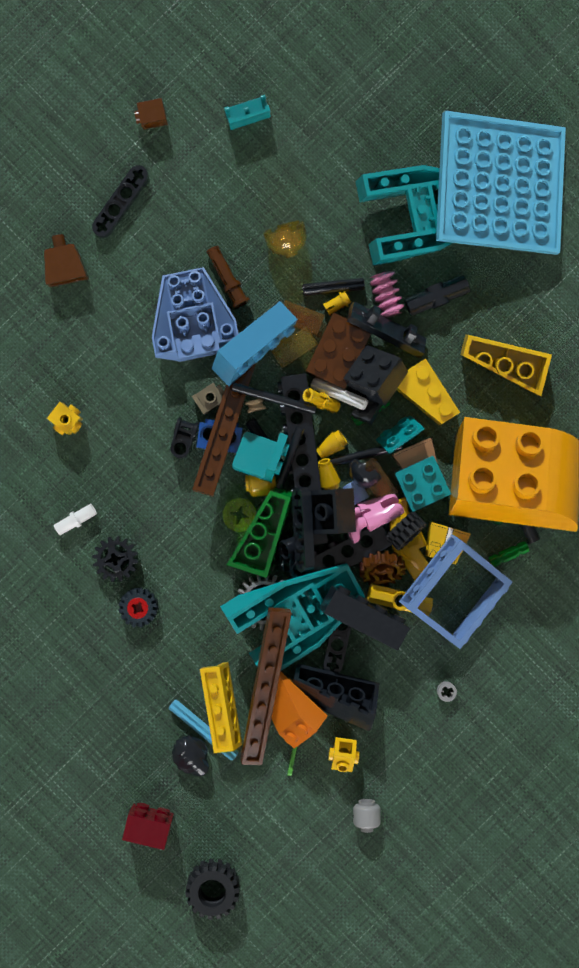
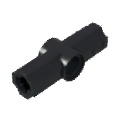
(437, 295)

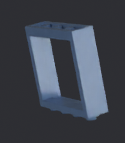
(433, 573)

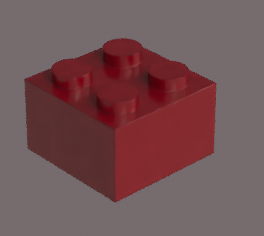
(148, 826)

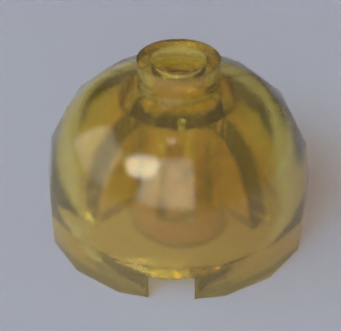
(286, 238)

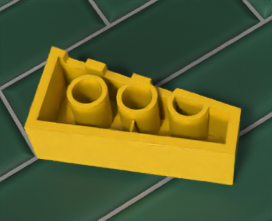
(514, 363)

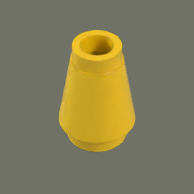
(332, 444)
(328, 476)

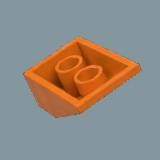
(295, 713)

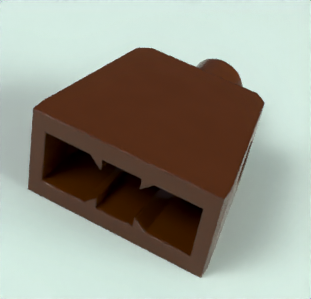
(63, 263)

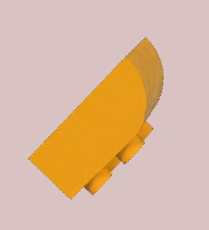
(515, 474)

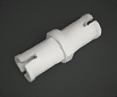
(75, 519)

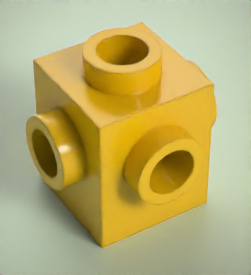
(59, 415)
(343, 755)

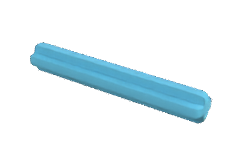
(196, 724)

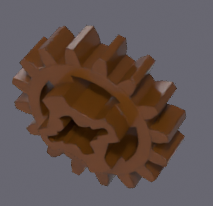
(382, 568)

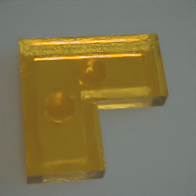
(294, 347)

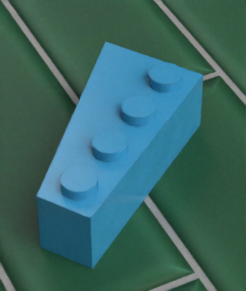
(253, 343)

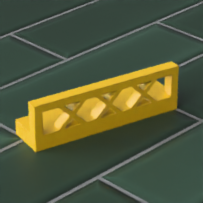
(221, 708)

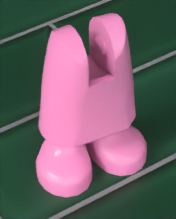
(375, 514)

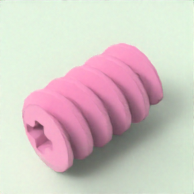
(386, 294)

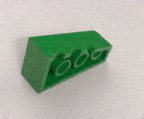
(260, 543)

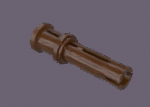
(232, 286)

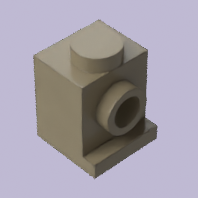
(205, 405)

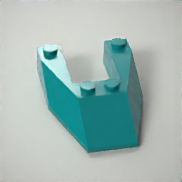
(421, 191)
(301, 595)

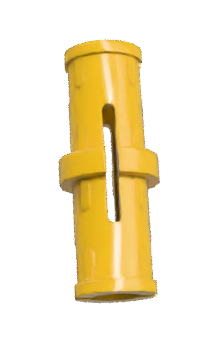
(321, 400)

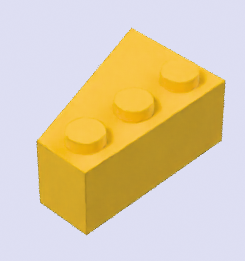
(427, 393)

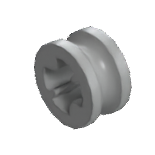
(449, 685)

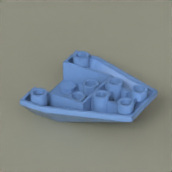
(191, 317)

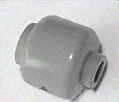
(366, 815)

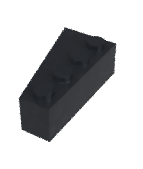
(365, 617)
(339, 694)

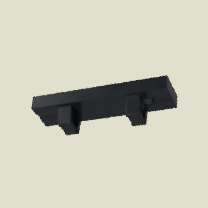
(386, 329)

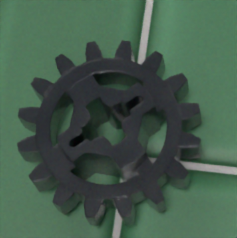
(117, 568)

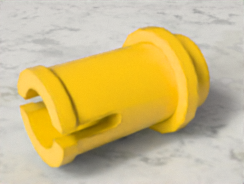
(339, 302)

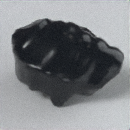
(191, 755)

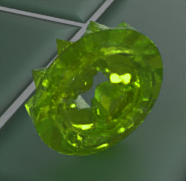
(234, 506)

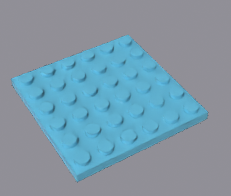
(500, 183)

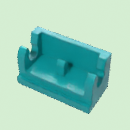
(247, 112)

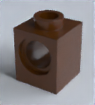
(151, 114)

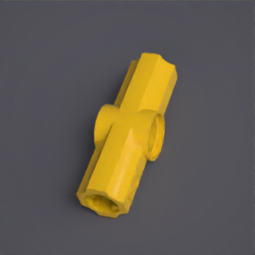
(386, 597)

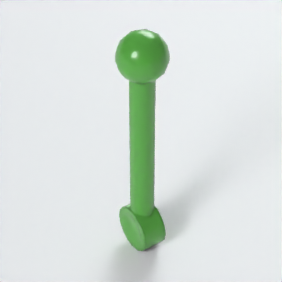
(290, 769)

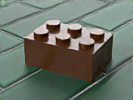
(337, 351)

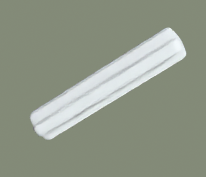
(339, 393)

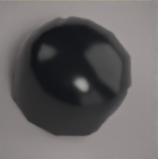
(361, 476)

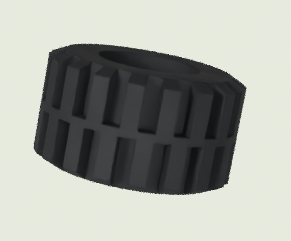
(208, 905)

